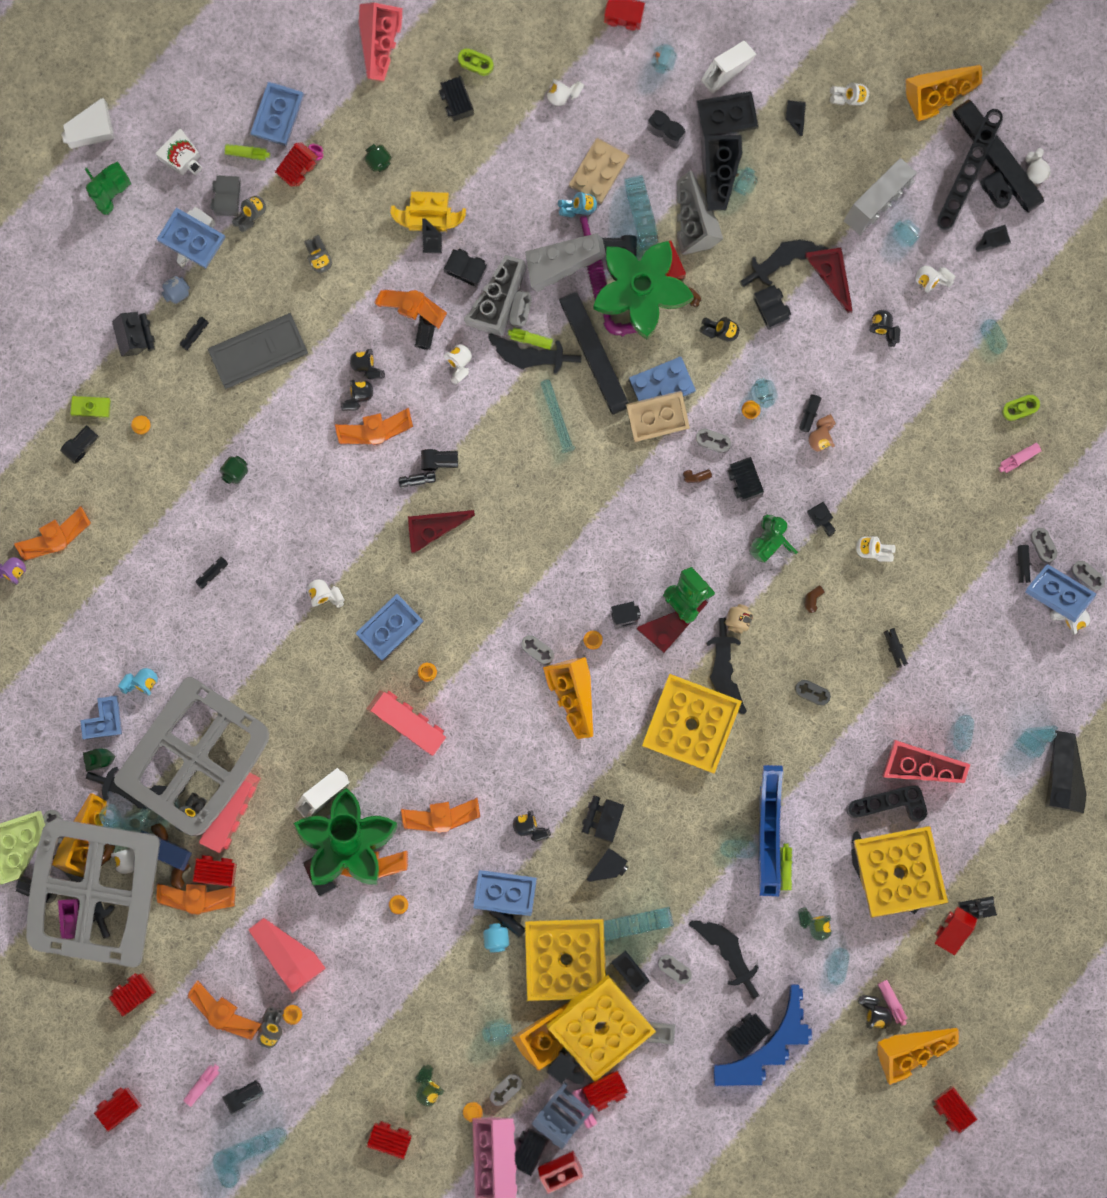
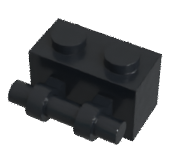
(133, 333)
(608, 821)
(563, 1068)

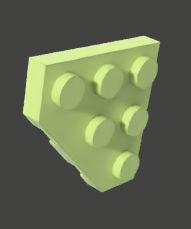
(18, 844)

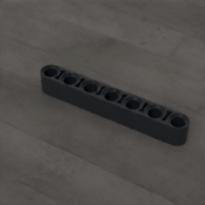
(1000, 158)
(970, 161)
(594, 352)

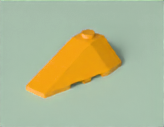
(934, 90)
(573, 687)
(73, 852)
(537, 1041)
(907, 1051)

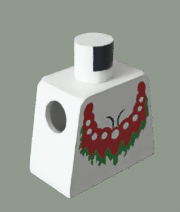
(180, 154)

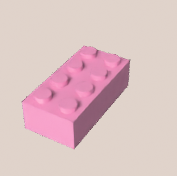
(494, 1157)

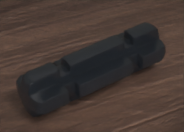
(194, 333)
(417, 479)
(211, 572)

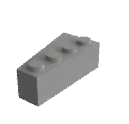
(880, 196)
(558, 260)
(494, 305)

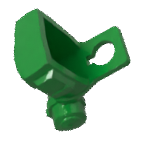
(106, 186)
(771, 539)
(688, 594)

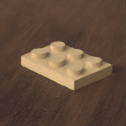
(599, 170)
(657, 416)

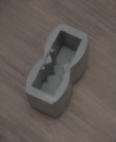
(226, 195)

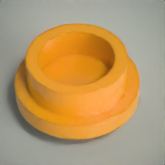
(751, 409)
(141, 425)
(593, 640)
(427, 672)
(398, 904)
(292, 1014)
(472, 1110)

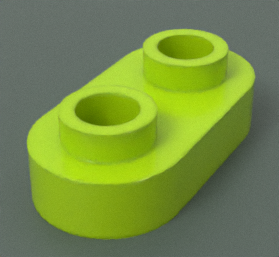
(477, 60)
(1020, 407)

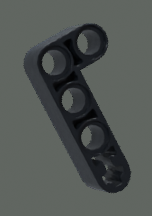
(884, 804)

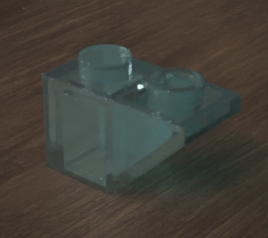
(1033, 740)

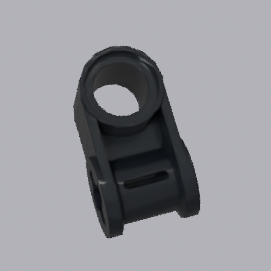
(995, 187)

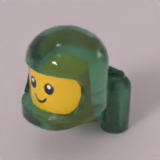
(818, 926)
(428, 1090)

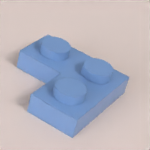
(108, 722)

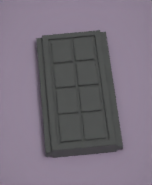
(257, 351)

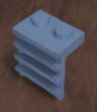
(556, 1124)

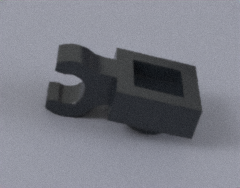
(821, 516)

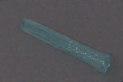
(557, 416)

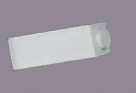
(727, 66)
(89, 126)
(322, 793)

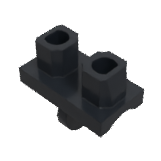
(979, 907)

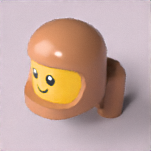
(821, 438)

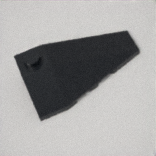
(720, 166)
(1066, 779)

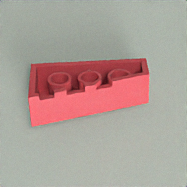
(406, 722)
(920, 764)
(219, 832)

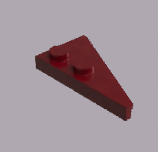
(831, 269)
(430, 527)
(666, 629)

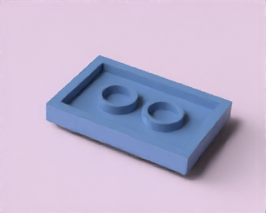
(277, 113)
(191, 238)
(663, 380)
(1060, 593)
(389, 627)
(505, 893)

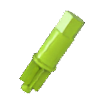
(247, 152)
(530, 338)
(786, 867)

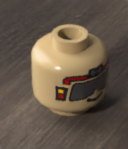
(739, 619)

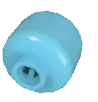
(496, 938)

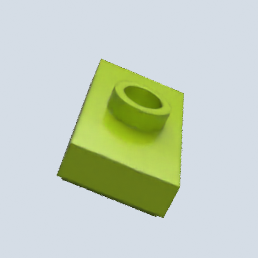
(90, 406)

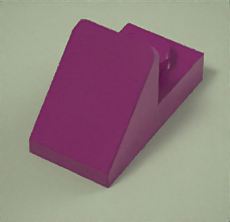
(68, 917)

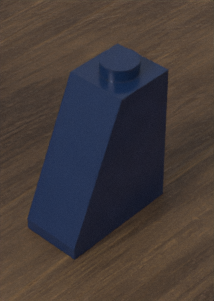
(172, 853)

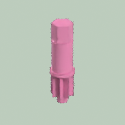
(1019, 458)
(892, 1002)
(202, 1084)

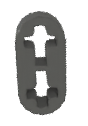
(814, 688)

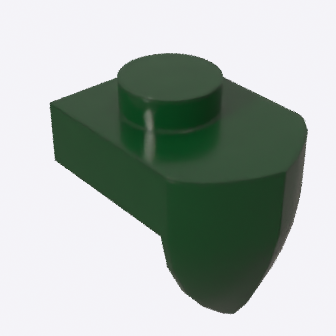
(97, 759)

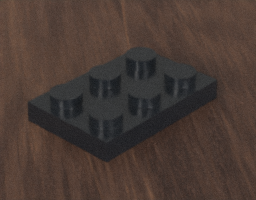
(727, 114)

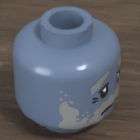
(175, 289)

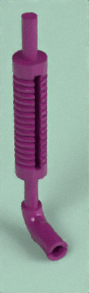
(598, 281)

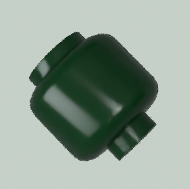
(377, 158)
(233, 470)

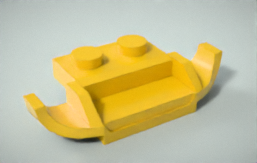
(430, 206)

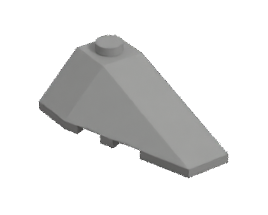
(698, 226)

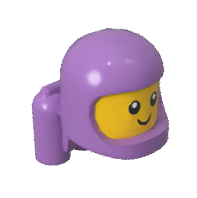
(12, 569)

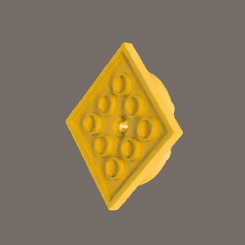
(686, 701)
(916, 856)
(544, 948)
(605, 1047)

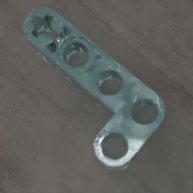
(641, 212)
(124, 823)
(638, 923)
(251, 1151)

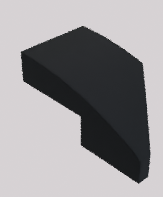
(795, 115)
(431, 238)
(994, 238)

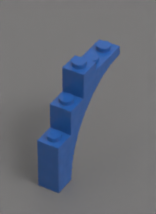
(770, 830)
(790, 1032)

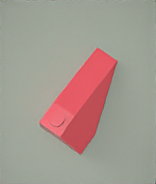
(378, 29)
(289, 957)

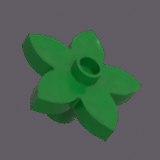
(641, 287)
(345, 841)

